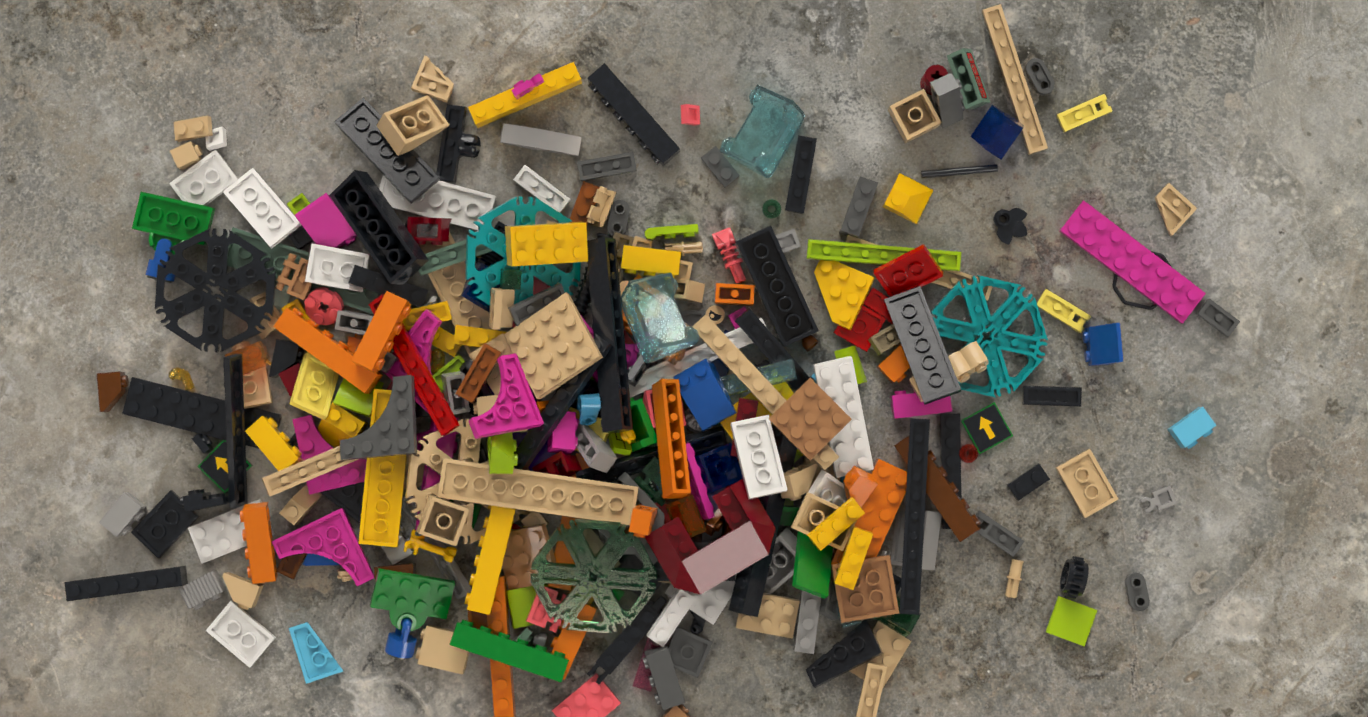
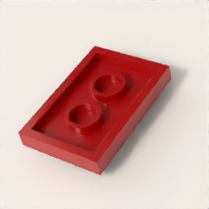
(908, 271)

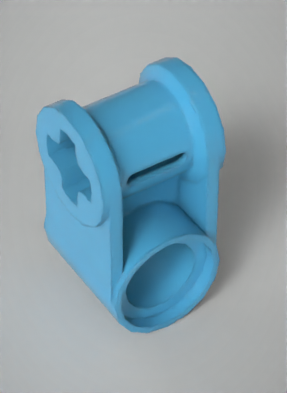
(588, 406)

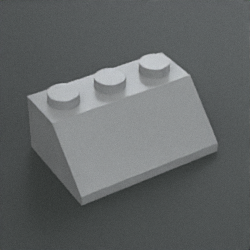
(931, 537)

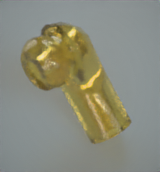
(438, 360)
(182, 375)

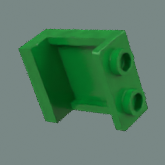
(641, 425)

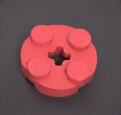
(329, 298)

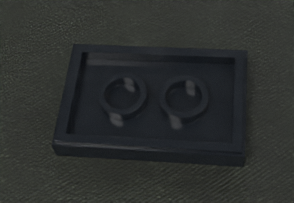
(164, 524)

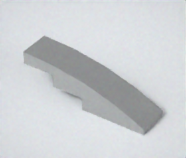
(540, 139)

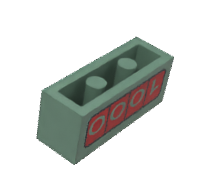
(966, 70)

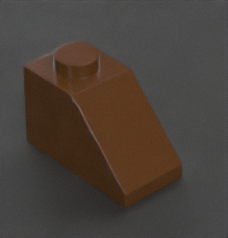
(111, 389)

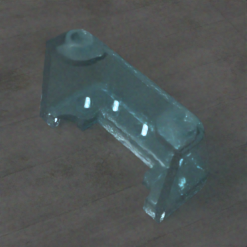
(765, 132)
(656, 317)

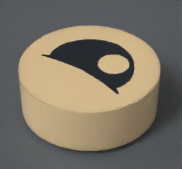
(716, 314)

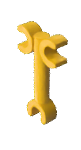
(418, 542)

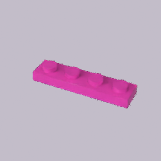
(697, 486)

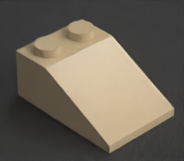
(411, 124)
(813, 512)

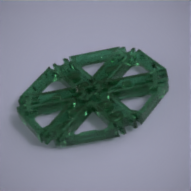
(586, 587)

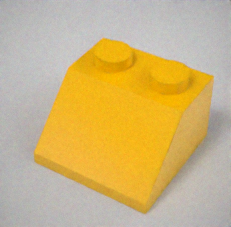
(340, 425)

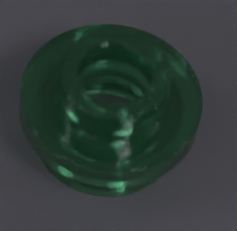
(774, 203)

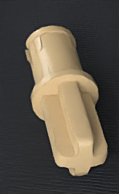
(685, 248)
(1014, 578)

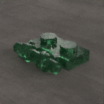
(653, 474)

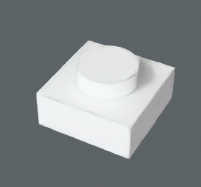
(218, 139)

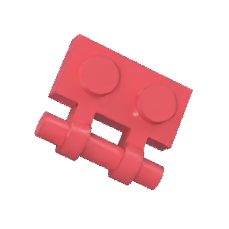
(538, 614)

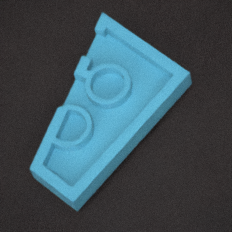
(312, 654)

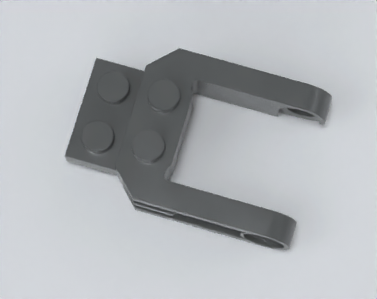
(646, 501)

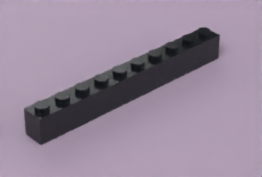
(608, 324)
(751, 581)

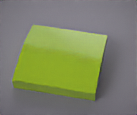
(852, 351)
(354, 399)
(519, 604)
(1071, 621)

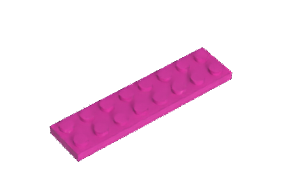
(1132, 262)

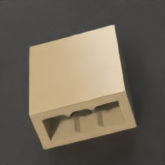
(438, 653)

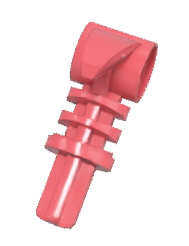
(724, 240)

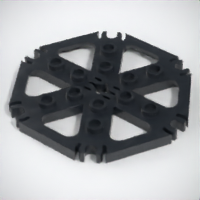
(217, 271)

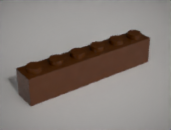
(945, 496)

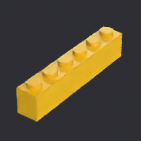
(506, 103)
(490, 560)

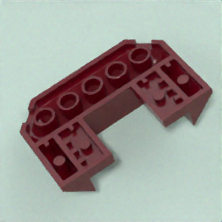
(721, 559)

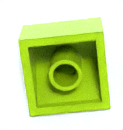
(501, 453)

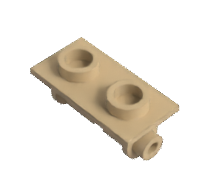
(598, 214)

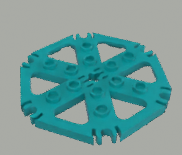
(496, 242)
(999, 322)

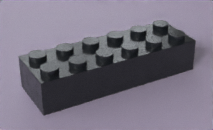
(379, 227)
(777, 286)

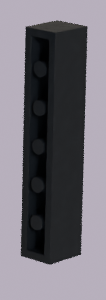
(633, 114)
(126, 583)

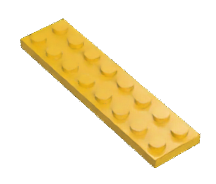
(382, 489)

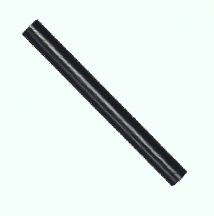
(959, 171)

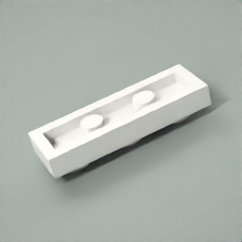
(541, 189)
(670, 617)

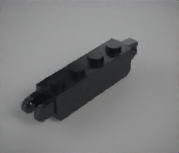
(628, 639)

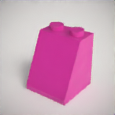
(326, 223)

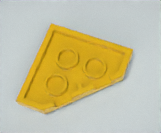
(842, 290)

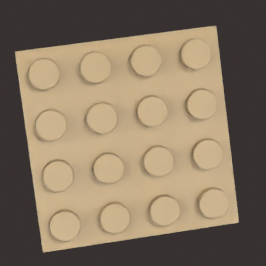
(553, 346)

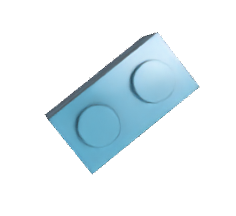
(1192, 427)

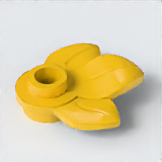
(628, 436)

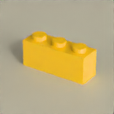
(650, 260)
(273, 443)
(853, 558)

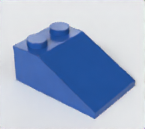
(1103, 344)
(705, 394)

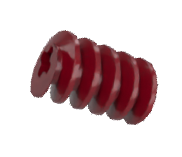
(932, 73)

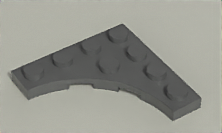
(394, 430)

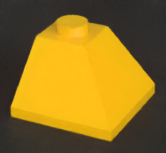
(907, 198)

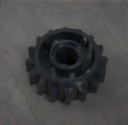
(1074, 577)

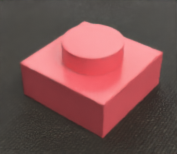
(690, 114)

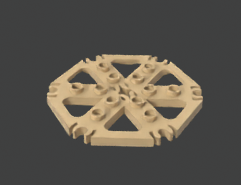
(433, 458)

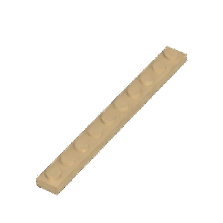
(750, 376)

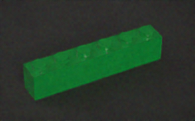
(509, 651)

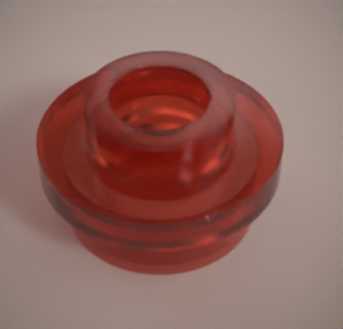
(973, 453)

